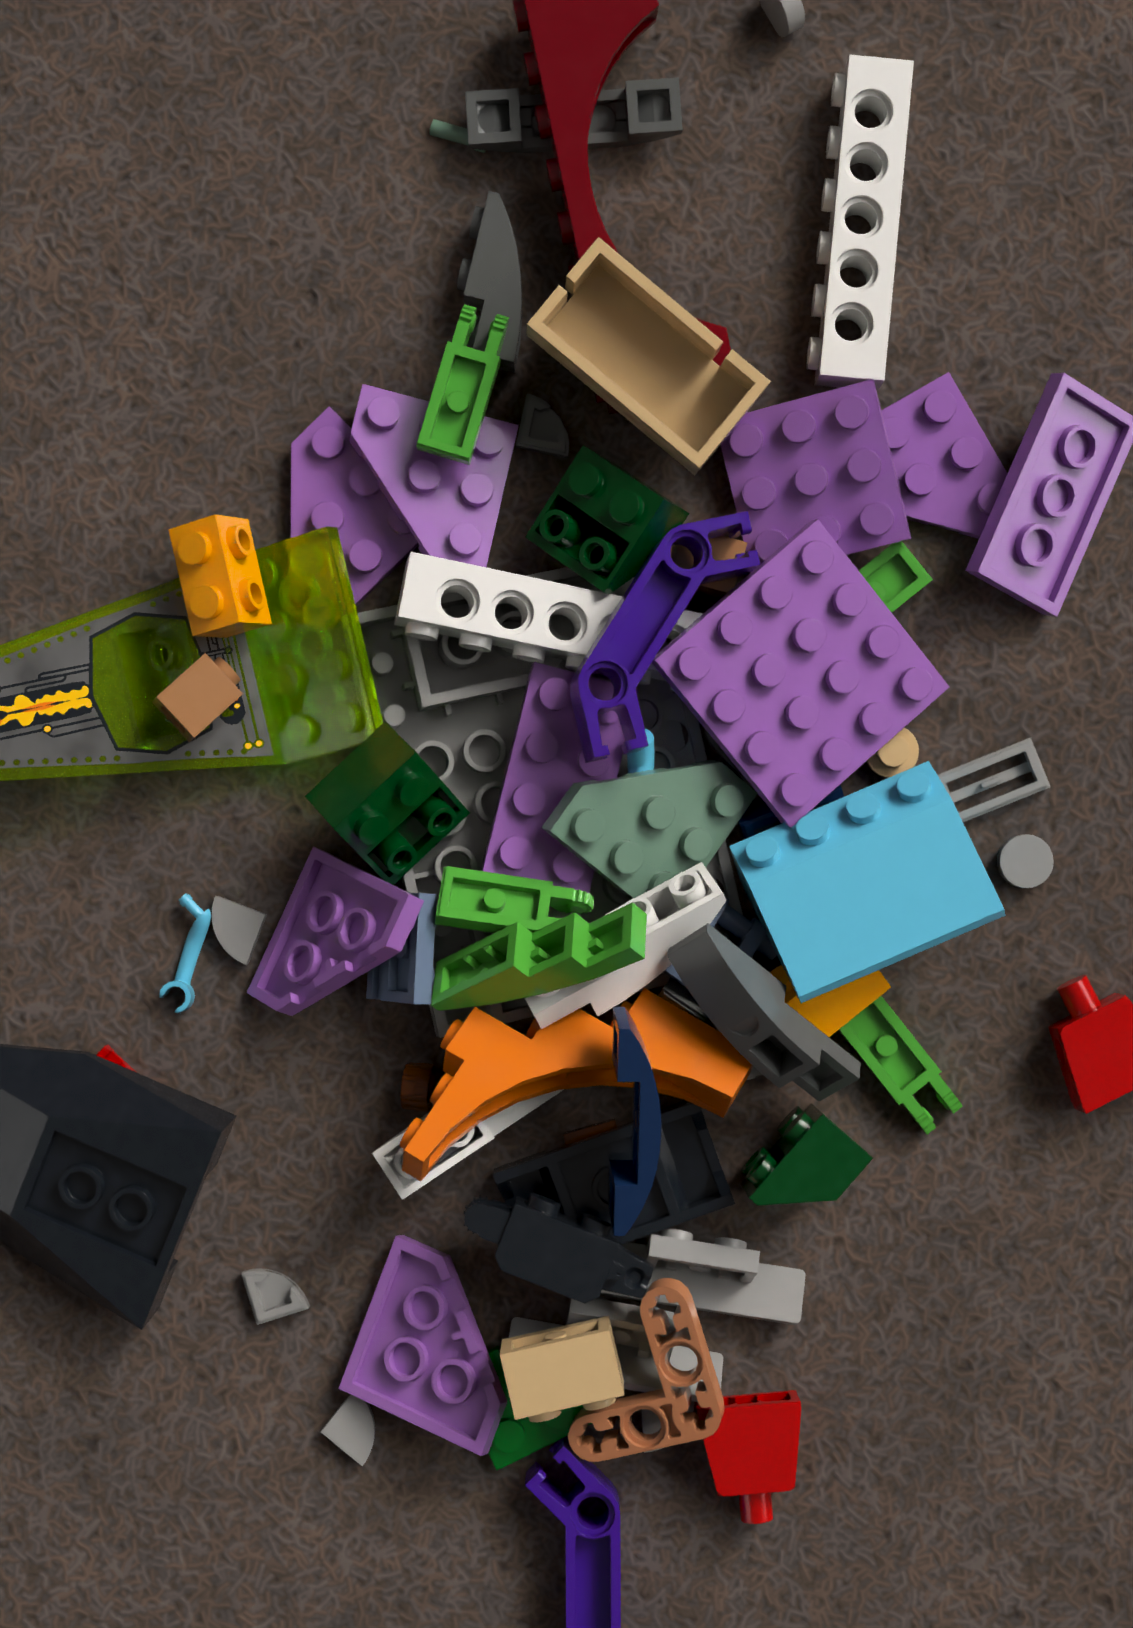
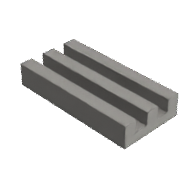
(1032, 765)

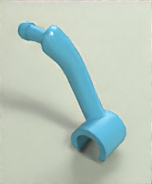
(189, 953)

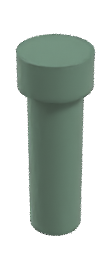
(450, 132)

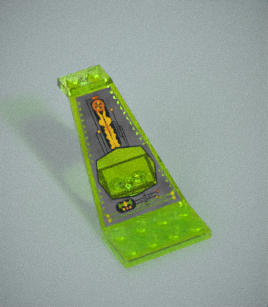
(85, 687)

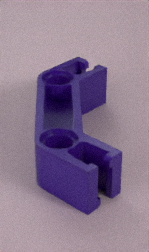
(643, 624)
(591, 1542)

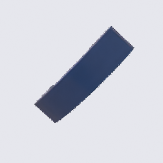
(632, 1179)

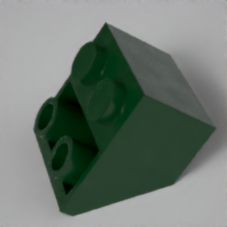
(603, 521)
(387, 804)
(806, 1164)

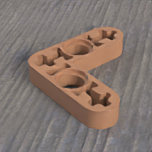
(667, 1403)

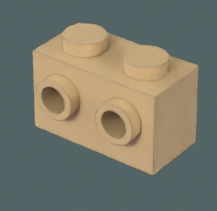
(562, 1369)

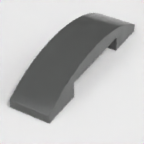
(622, 117)

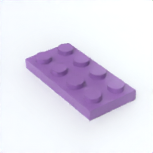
(1053, 495)
(539, 772)

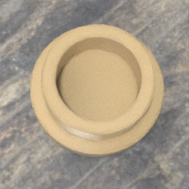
(896, 755)

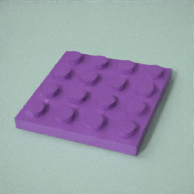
(800, 673)

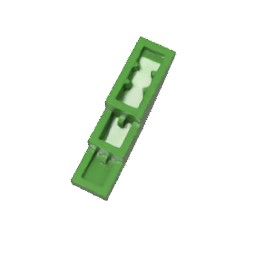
(529, 964)

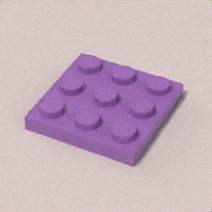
(820, 462)

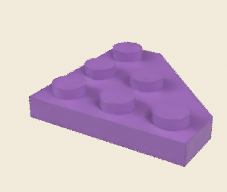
(943, 459)
(340, 491)
(441, 500)
(331, 933)
(425, 1351)

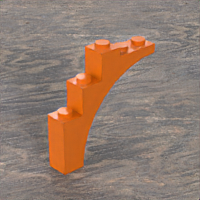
(497, 1067)

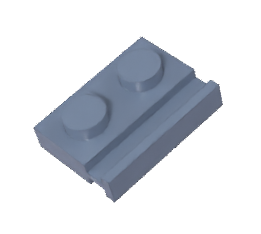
(410, 973)

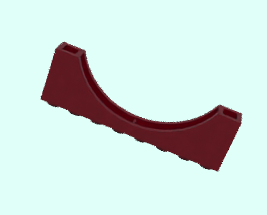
(571, 60)

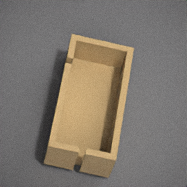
(646, 356)

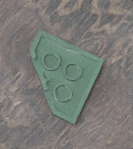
(650, 822)

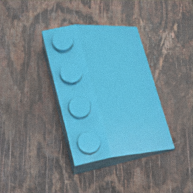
(866, 881)

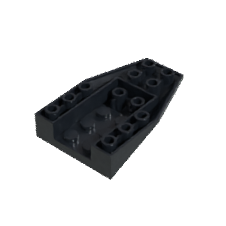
(101, 1172)

